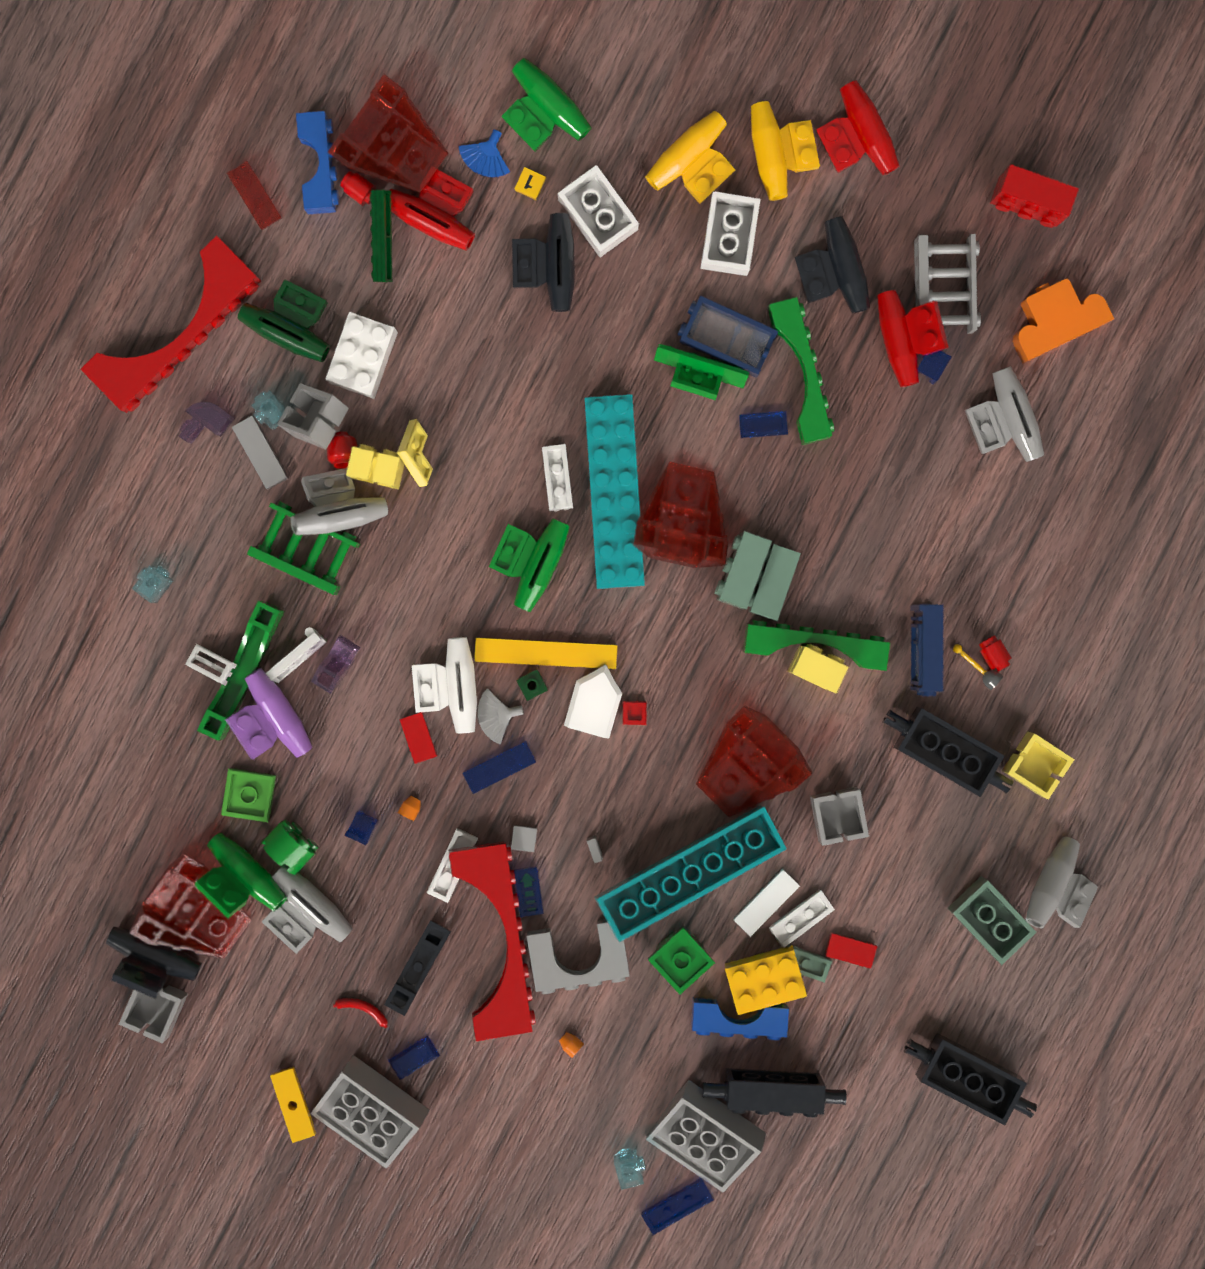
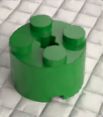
(289, 846)

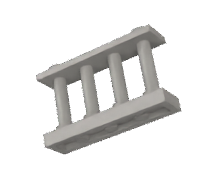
(924, 273)

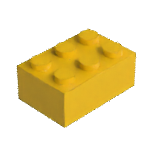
(765, 980)

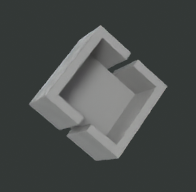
(322, 415)
(839, 815)
(158, 1012)

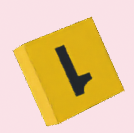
(530, 183)

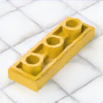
(296, 1117)

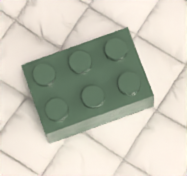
(742, 570)
(991, 920)

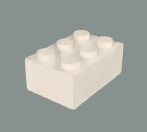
(598, 211)
(730, 233)
(361, 355)

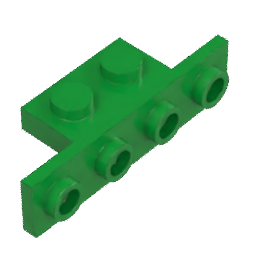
(698, 373)

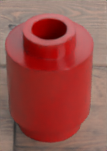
(357, 187)
(995, 653)

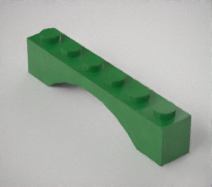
(788, 321)
(253, 647)
(865, 653)

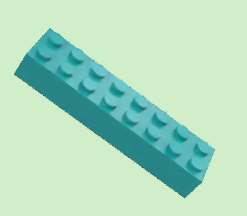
(614, 490)
(690, 873)

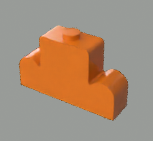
(1057, 318)

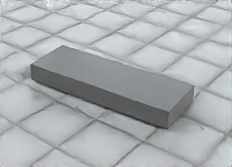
(260, 452)

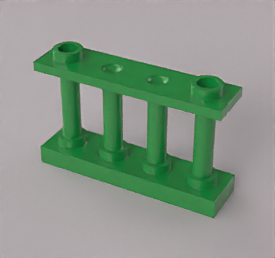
(285, 561)

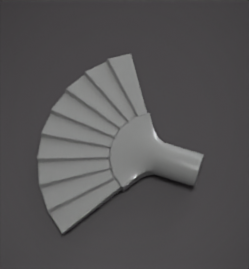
(495, 715)

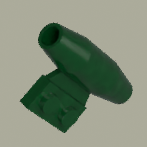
(290, 321)

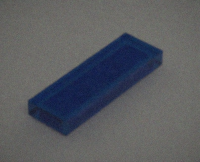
(499, 767)
(677, 1206)

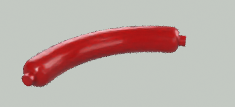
(362, 1005)

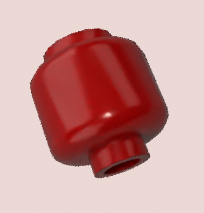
(340, 449)

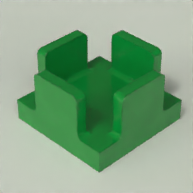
(681, 959)

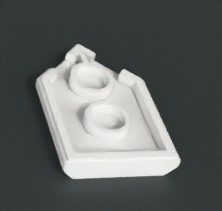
(594, 703)

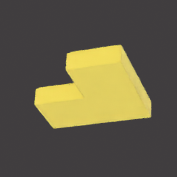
(411, 453)

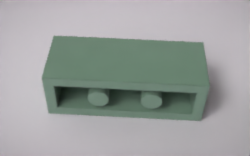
(774, 582)

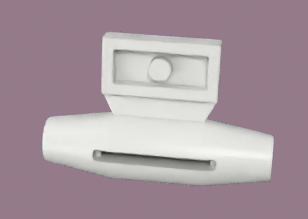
(449, 685)

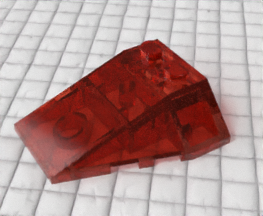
(390, 140)
(683, 519)
(751, 763)
(184, 917)

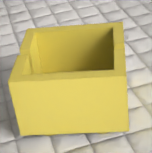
(373, 467)
(817, 668)
(1036, 763)

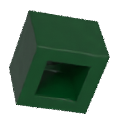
(536, 677)

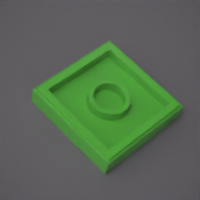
(248, 795)

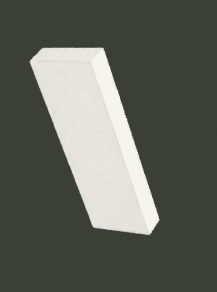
(443, 881)
(766, 902)

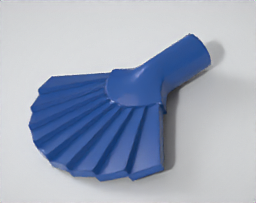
(485, 157)

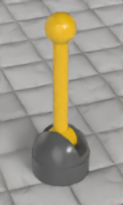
(990, 677)

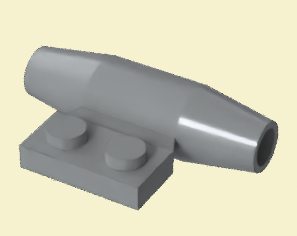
(1008, 418)
(335, 505)
(1060, 888)
(303, 912)

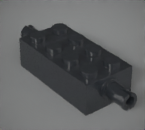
(948, 751)
(970, 1079)
(774, 1092)

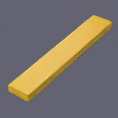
(545, 653)

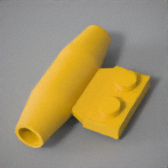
(781, 149)
(694, 160)

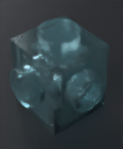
(268, 409)
(152, 583)
(629, 1168)

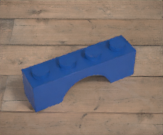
(319, 192)
(767, 1021)

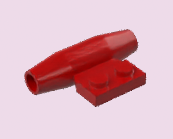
(858, 134)
(435, 210)
(909, 334)

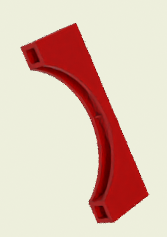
(225, 286)
(507, 1008)

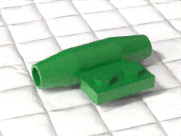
(545, 106)
(530, 559)
(237, 879)

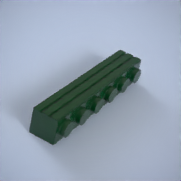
(381, 235)

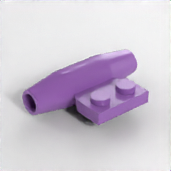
(270, 718)

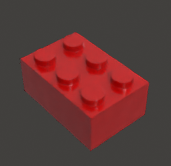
(1033, 196)

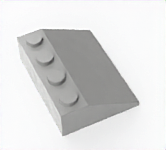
(370, 1112)
(707, 1137)

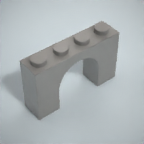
(551, 974)

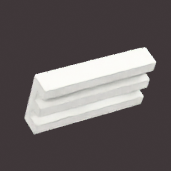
(225, 672)

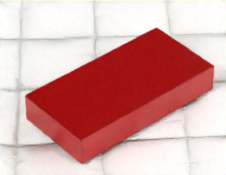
(418, 737)
(851, 950)

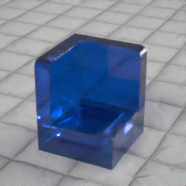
(933, 365)
(362, 828)

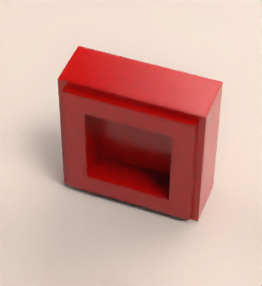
(634, 712)

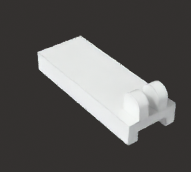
(557, 477)
(297, 656)
(801, 918)

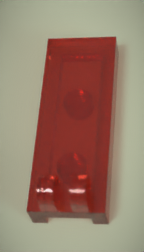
(254, 195)

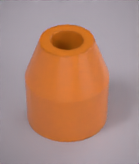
(410, 808)
(571, 1044)

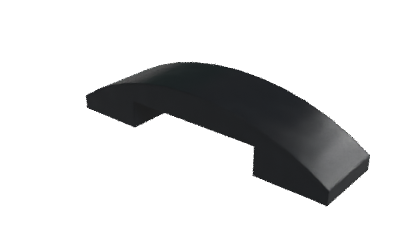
(417, 968)

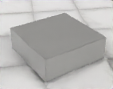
(524, 838)
(594, 849)

